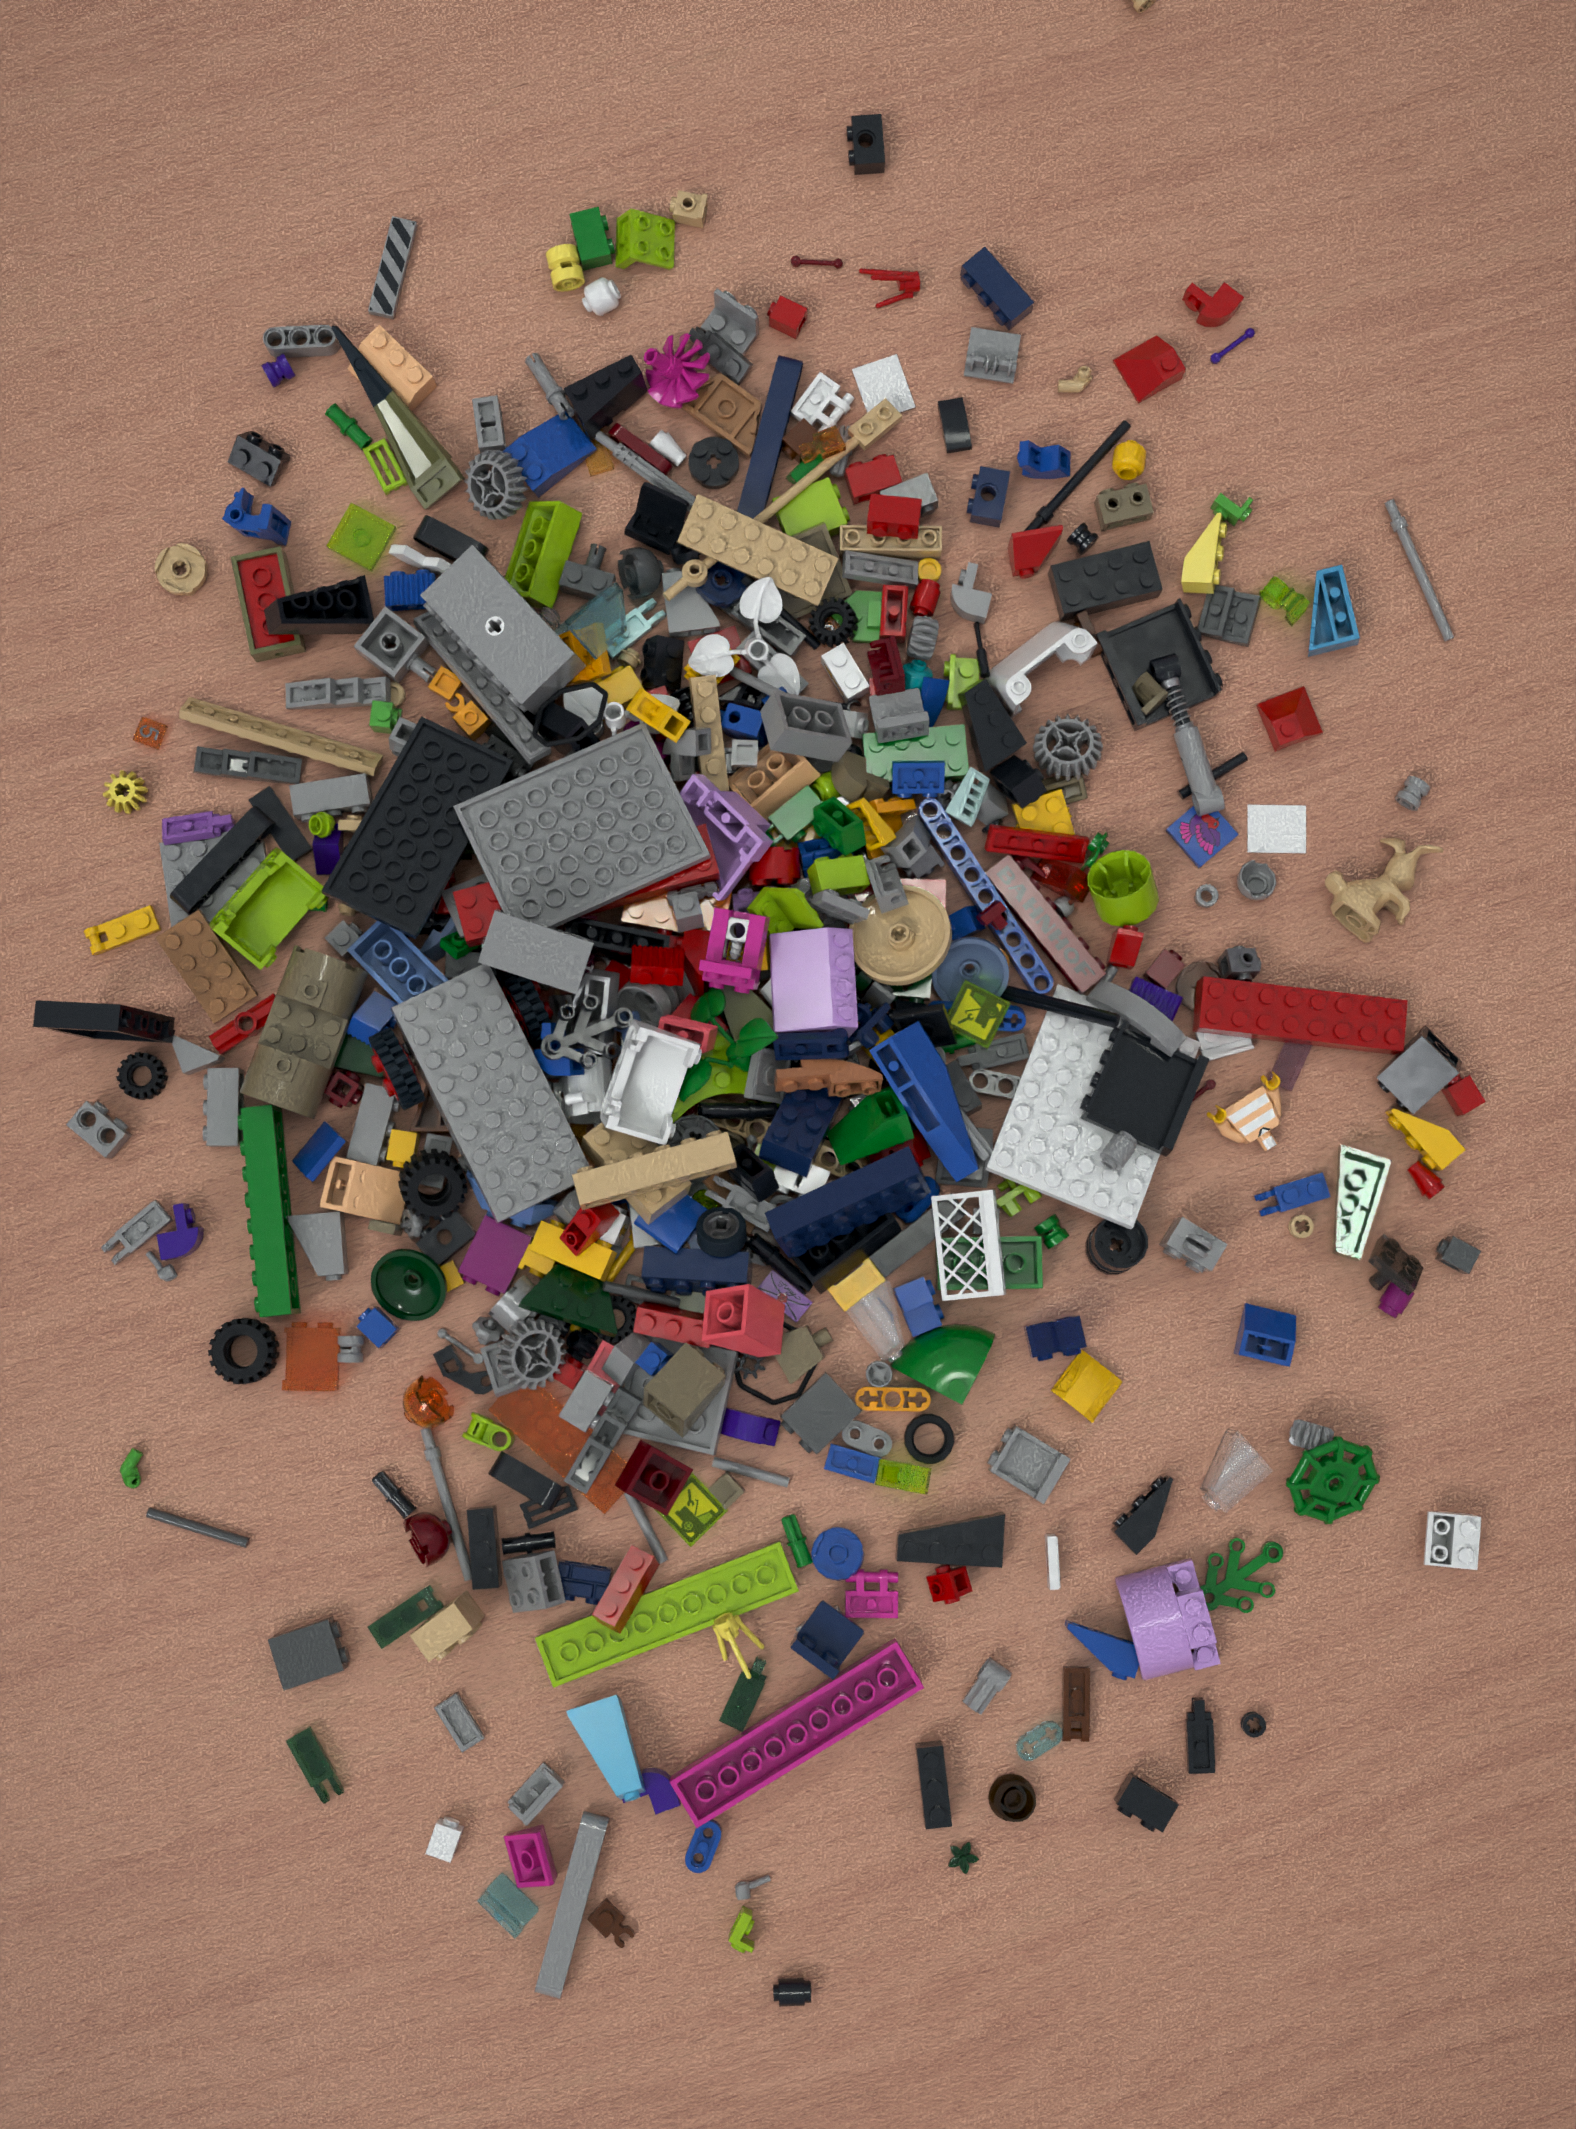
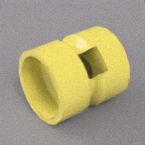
(565, 267)

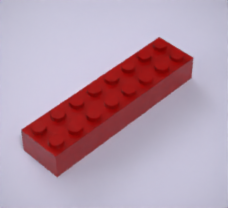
(1300, 1015)

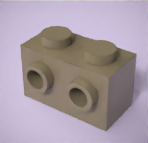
(1123, 506)

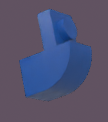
(1043, 462)
(965, 923)
(558, 1067)

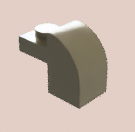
(854, 782)

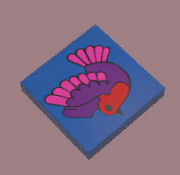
(1201, 835)

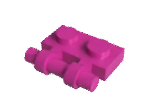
(872, 1603)

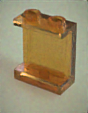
(311, 1357)

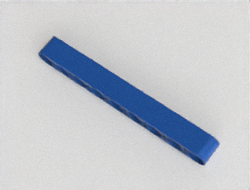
(983, 883)

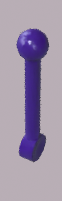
(1215, 357)

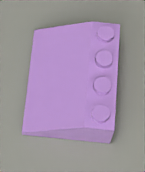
(813, 981)

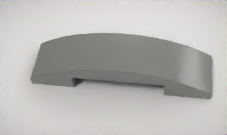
(1139, 1013)

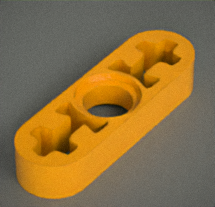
(911, 1405)

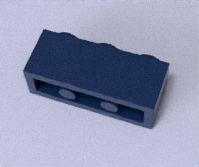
(996, 288)

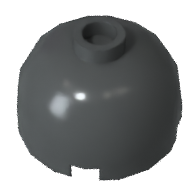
(639, 572)

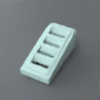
(968, 811)

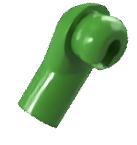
(129, 1469)

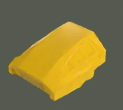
(1086, 1385)

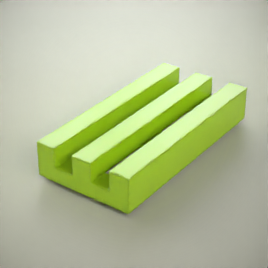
(394, 484)

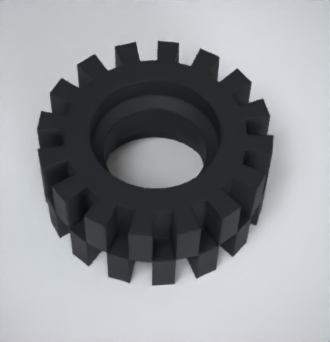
(828, 609)
(126, 1076)
(629, 1312)

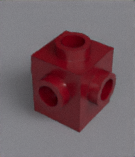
(335, 1089)

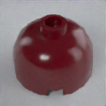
(428, 1537)

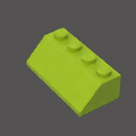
(542, 551)

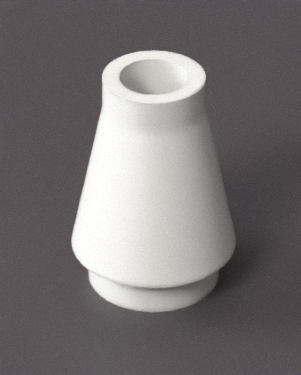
(668, 448)

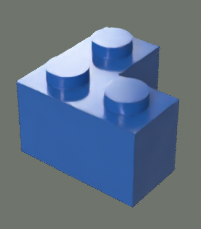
(917, 1305)

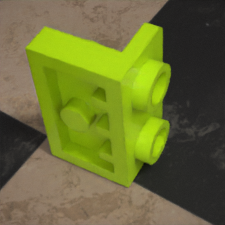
(962, 674)

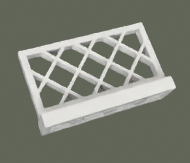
(991, 1242)

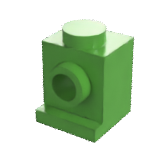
(384, 716)

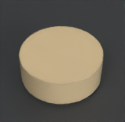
(397, 694)

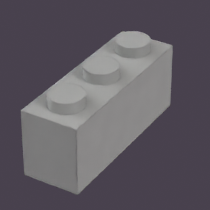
(331, 796)
(223, 1106)
(373, 1126)

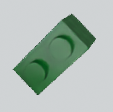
(591, 239)

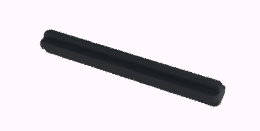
(1061, 1006)

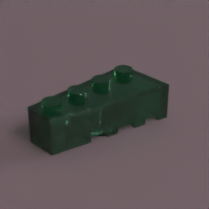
(1357, 1197)

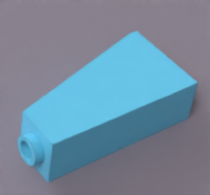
(609, 1741)

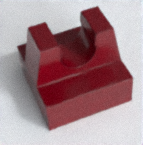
(993, 916)

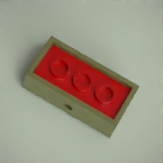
(260, 581)

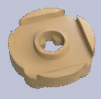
(175, 556)

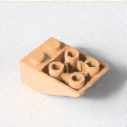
(363, 1190)

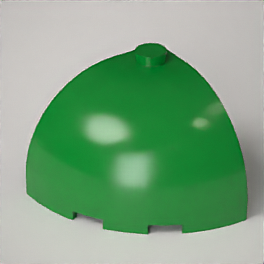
(946, 1358)

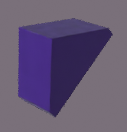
(328, 851)

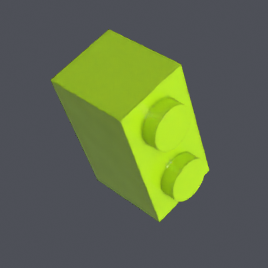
(843, 875)

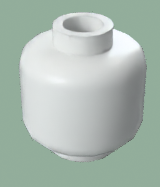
(601, 296)

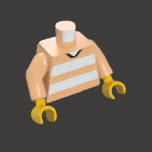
(1252, 1115)

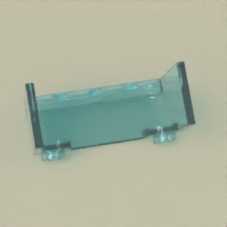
(599, 621)

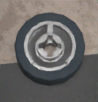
(721, 1231)

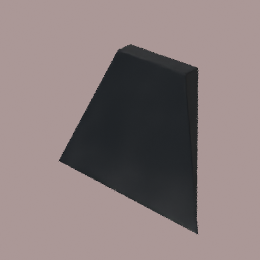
(744, 696)

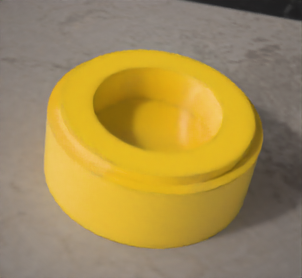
(929, 569)

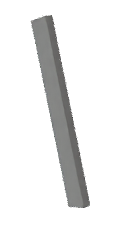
(483, 689)

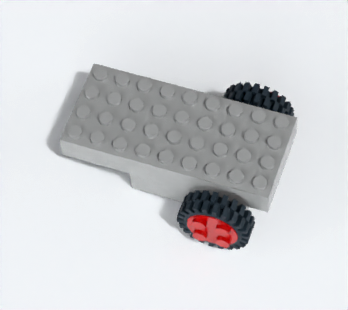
(485, 1083)

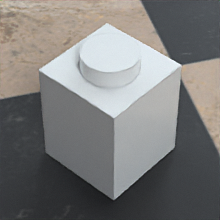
(445, 1839)

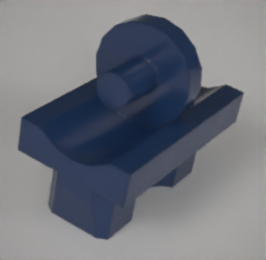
(867, 1020)

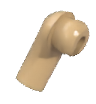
(1078, 383)

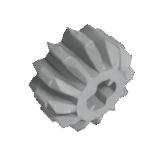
(922, 638)
(1309, 1434)

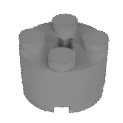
(506, 1309)

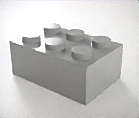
(805, 726)

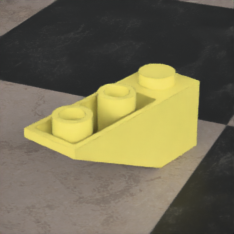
(1201, 562)

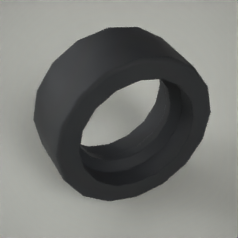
(948, 1438)

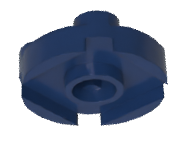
(726, 594)

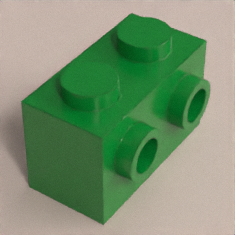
(839, 826)

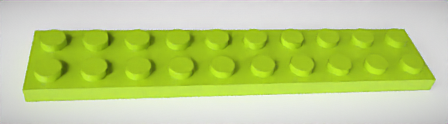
(669, 1614)

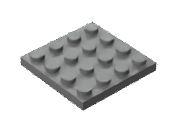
(180, 860)
(707, 1429)

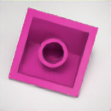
(531, 1857)

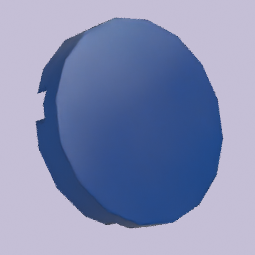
(837, 1553)

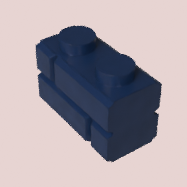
(584, 1580)

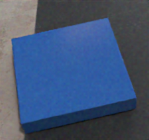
(318, 1151)

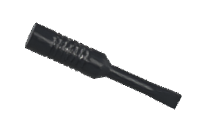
(981, 654)

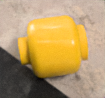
(1129, 460)

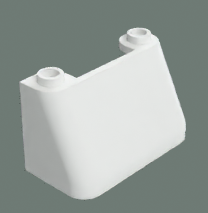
(1009, 676)
(648, 1082)

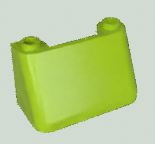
(267, 908)

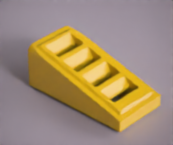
(875, 828)

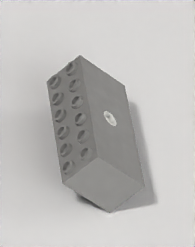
(501, 631)

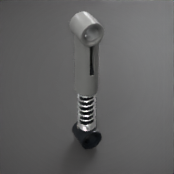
(1205, 793)

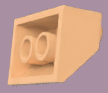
(396, 367)
(773, 781)

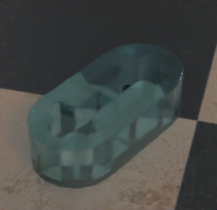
(1035, 1735)

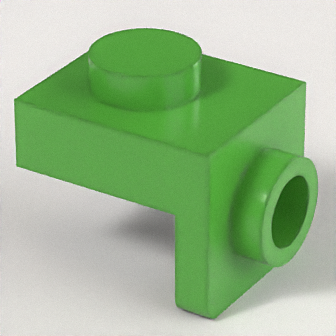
(1230, 510)

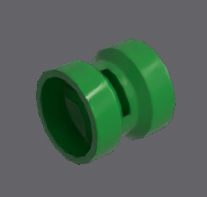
(1055, 1236)

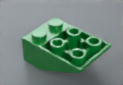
(871, 1127)

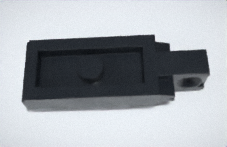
(1199, 1739)

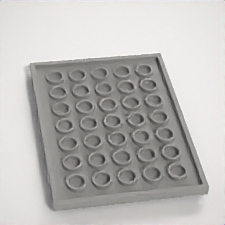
(582, 830)

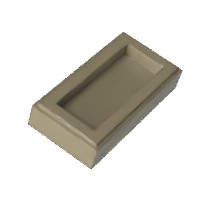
(385, 1227)

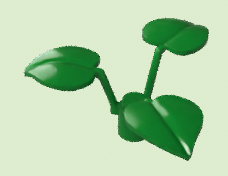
(753, 1038)

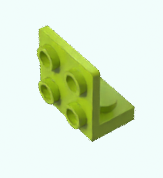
(644, 239)
(786, 910)

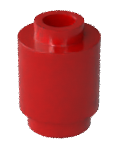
(925, 598)

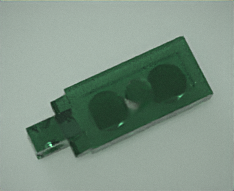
(744, 1696)

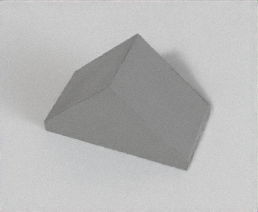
(193, 1057)
(622, 1359)

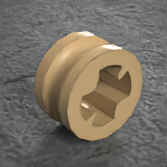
(1302, 1234)

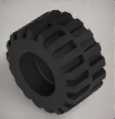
(438, 1203)
(222, 1355)

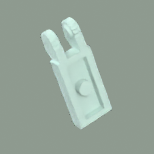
(637, 626)

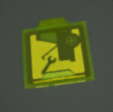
(977, 1013)
(694, 1511)

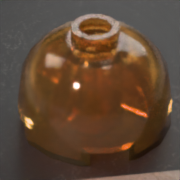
(426, 1404)

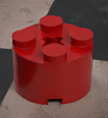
(777, 866)

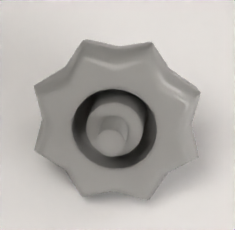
(412, 1224)
(487, 1330)

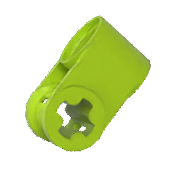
(487, 1432)

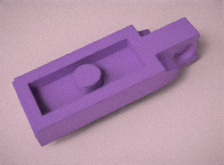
(195, 827)

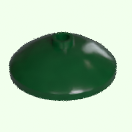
(400, 1292)

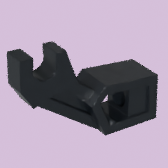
(472, 1381)

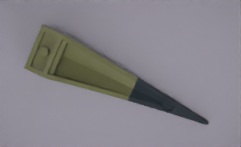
(420, 455)

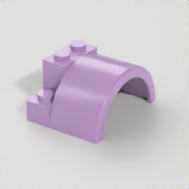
(733, 829)
(1168, 1622)

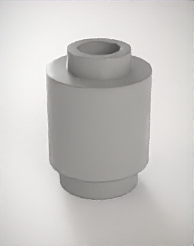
(1118, 1151)

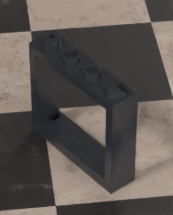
(103, 1021)

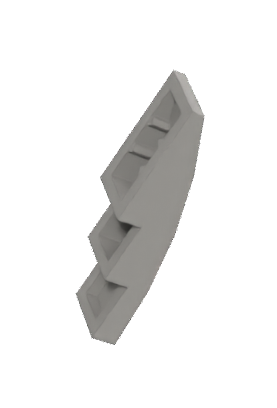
(337, 693)

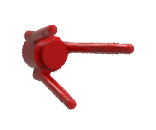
(906, 280)

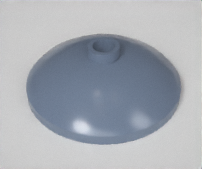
(989, 968)

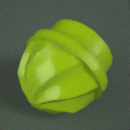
(322, 824)

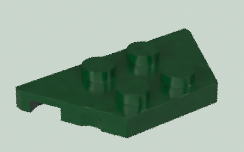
(573, 1299)

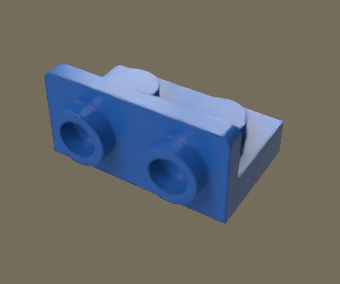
(917, 778)

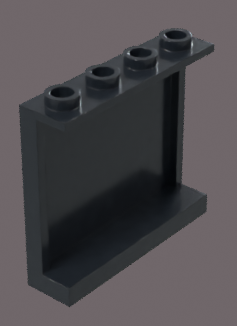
(1153, 636)
(1142, 1090)

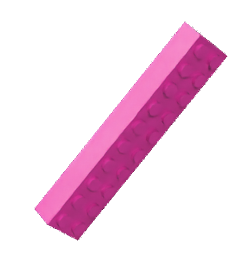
(795, 1733)

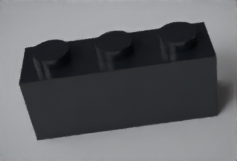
(484, 1547)
(933, 1784)

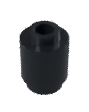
(792, 1992)

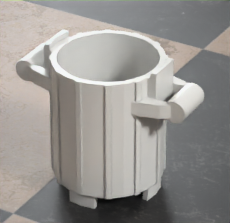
(587, 1092)

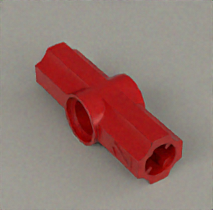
(233, 1033)

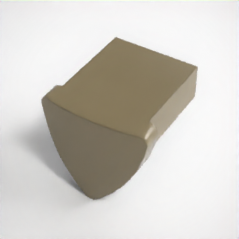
(1149, 693)

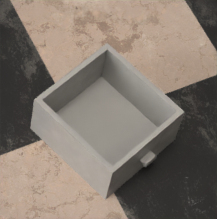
(536, 952)

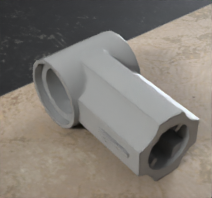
(989, 1681)

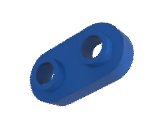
(913, 1210)
(703, 1845)

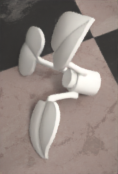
(712, 652)
(587, 703)

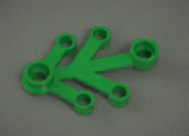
(1235, 1577)

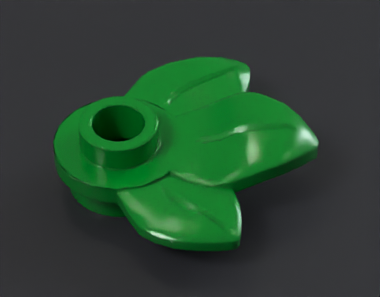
(1097, 847)

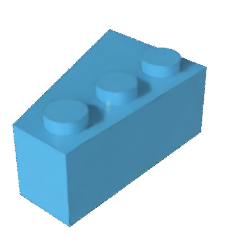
(1332, 613)

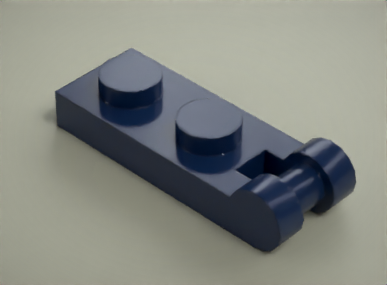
(811, 1045)

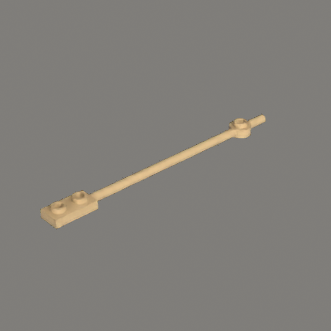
(862, 433)

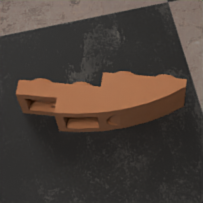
(839, 1077)

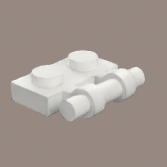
(817, 398)

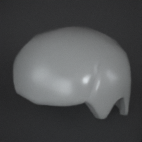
(1256, 880)

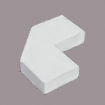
(416, 559)

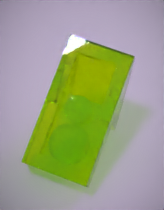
(903, 1476)

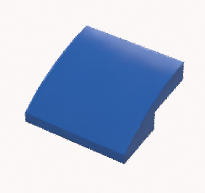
(675, 1224)

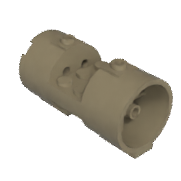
(304, 1032)

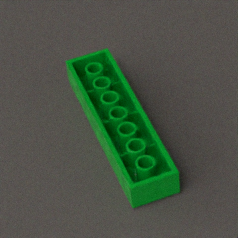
(269, 1211)

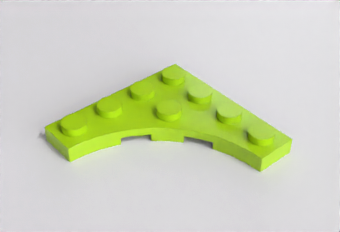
(722, 1080)

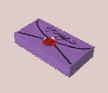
(781, 1290)

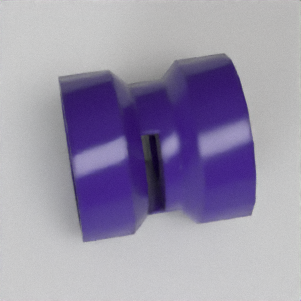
(278, 370)

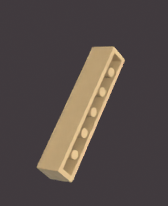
(654, 1170)

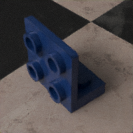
(826, 1639)

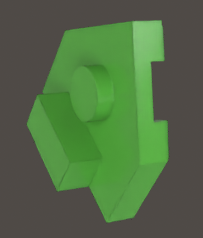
(868, 611)

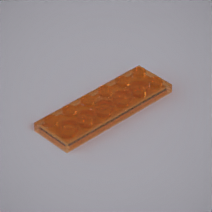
(536, 1421)

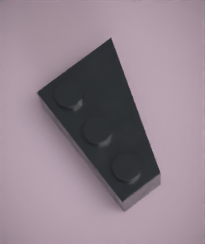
(989, 725)

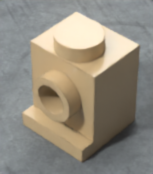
(691, 215)

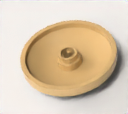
(903, 942)

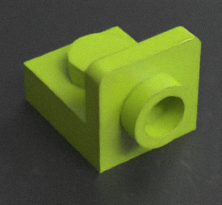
(741, 1926)

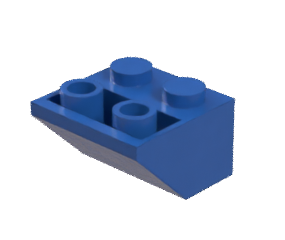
(1266, 1335)

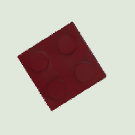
(653, 1477)

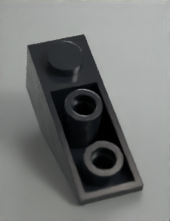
(1142, 1521)

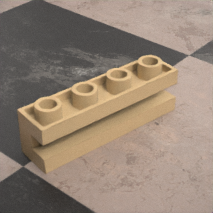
(926, 546)

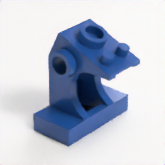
(268, 525)

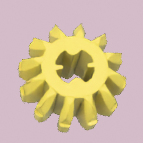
(134, 788)

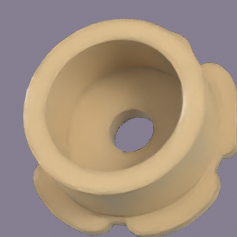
(629, 657)

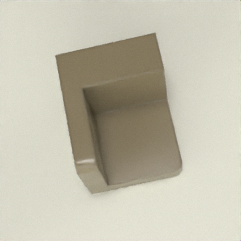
(726, 1490)

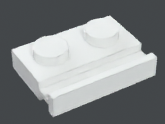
(1219, 1046)

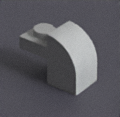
(968, 602)
(692, 743)

